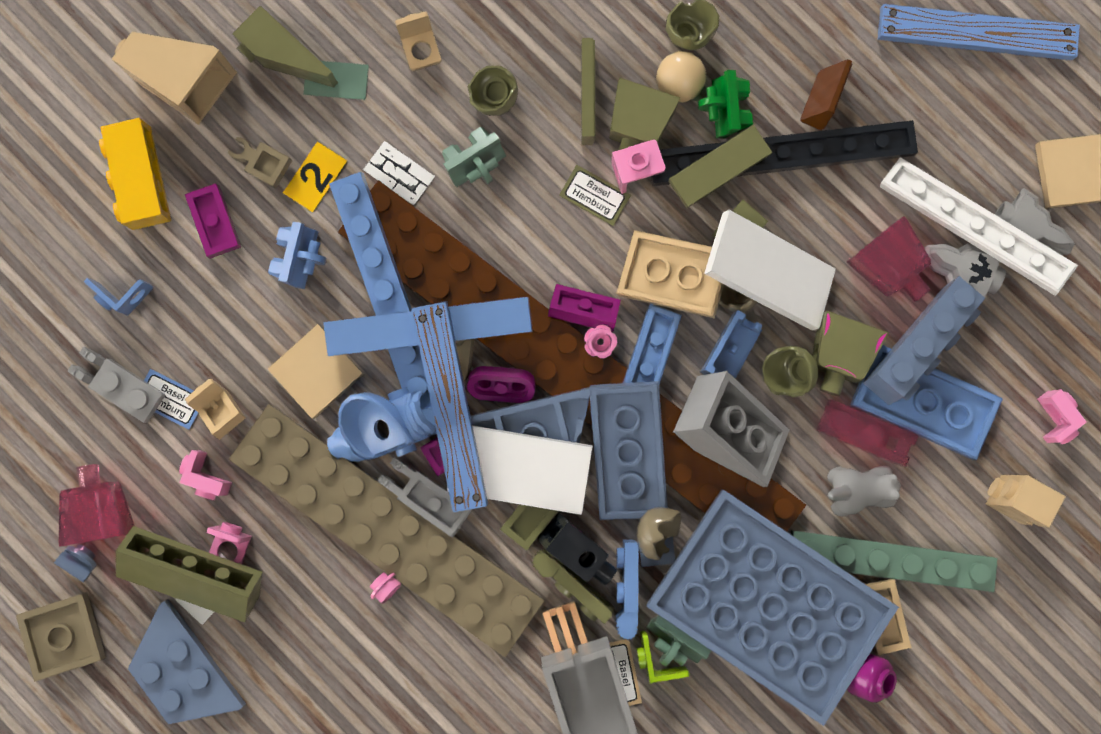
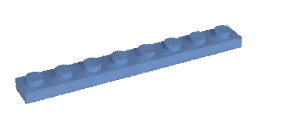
(380, 275)

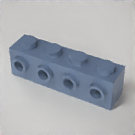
(924, 340)

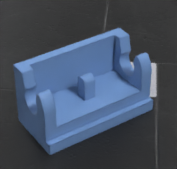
(733, 345)

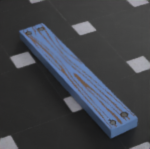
(978, 32)
(449, 406)

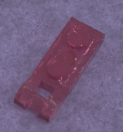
(866, 432)

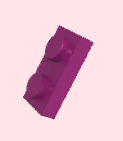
(212, 220)
(583, 307)

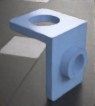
(123, 305)

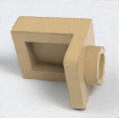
(215, 408)

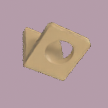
(417, 29)

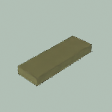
(587, 91)
(720, 166)

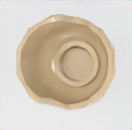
(681, 75)

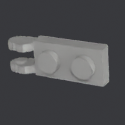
(119, 386)
(426, 498)

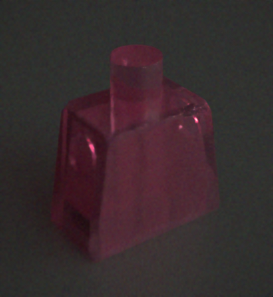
(894, 261)
(92, 509)

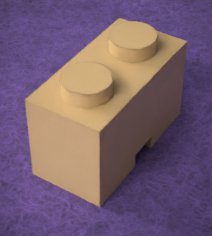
(1024, 499)

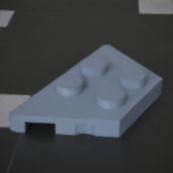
(550, 417)
(180, 672)

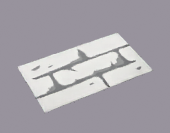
(399, 173)

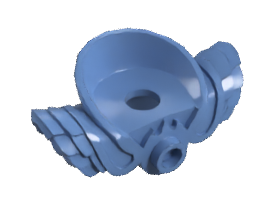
(358, 419)

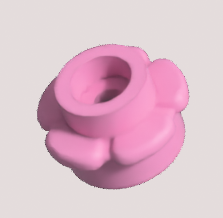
(609, 341)
(384, 587)

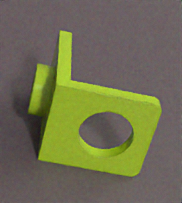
(645, 661)

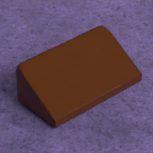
(825, 95)

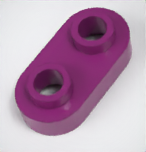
(501, 384)

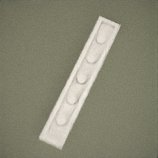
(978, 226)

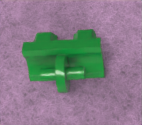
(723, 104)

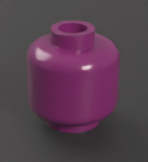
(874, 680)

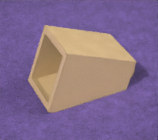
(176, 71)

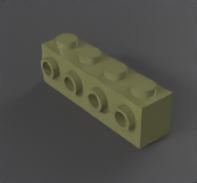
(188, 573)

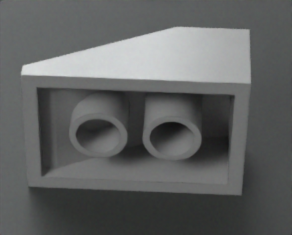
(732, 427)

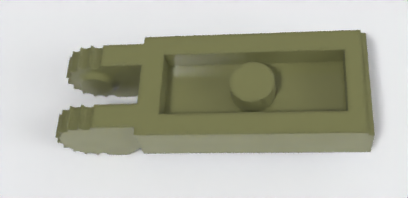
(570, 584)

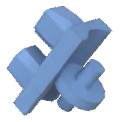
(299, 256)

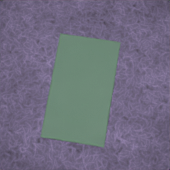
(350, 79)

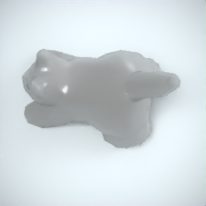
(858, 490)

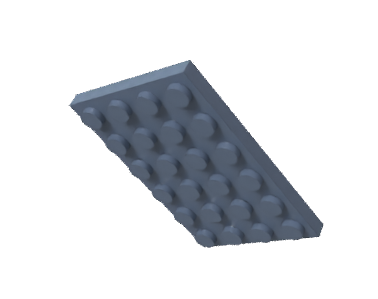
(772, 607)

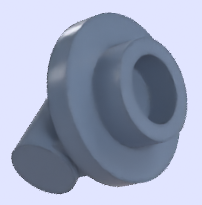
(77, 561)

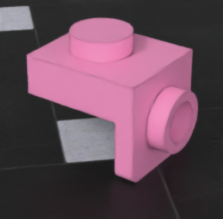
(1063, 411)
(205, 484)

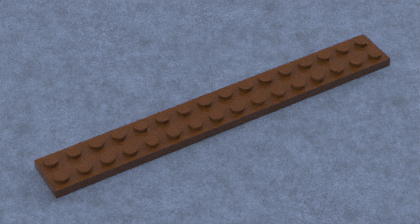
(554, 352)

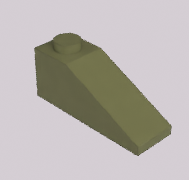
(278, 50)

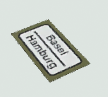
(594, 195)

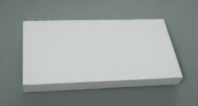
(770, 270)
(533, 469)

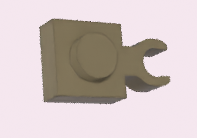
(263, 163)

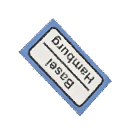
(174, 404)

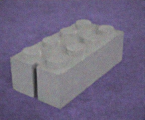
(588, 690)

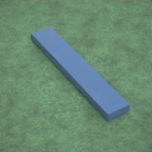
(399, 330)

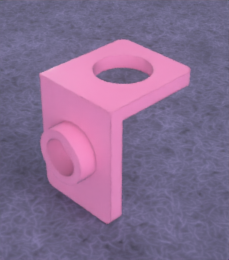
(637, 163)
(229, 533)

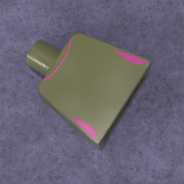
(845, 350)

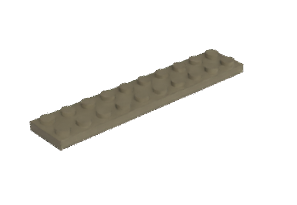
(386, 530)

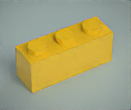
(134, 174)

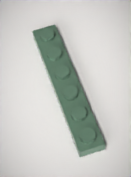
(904, 561)

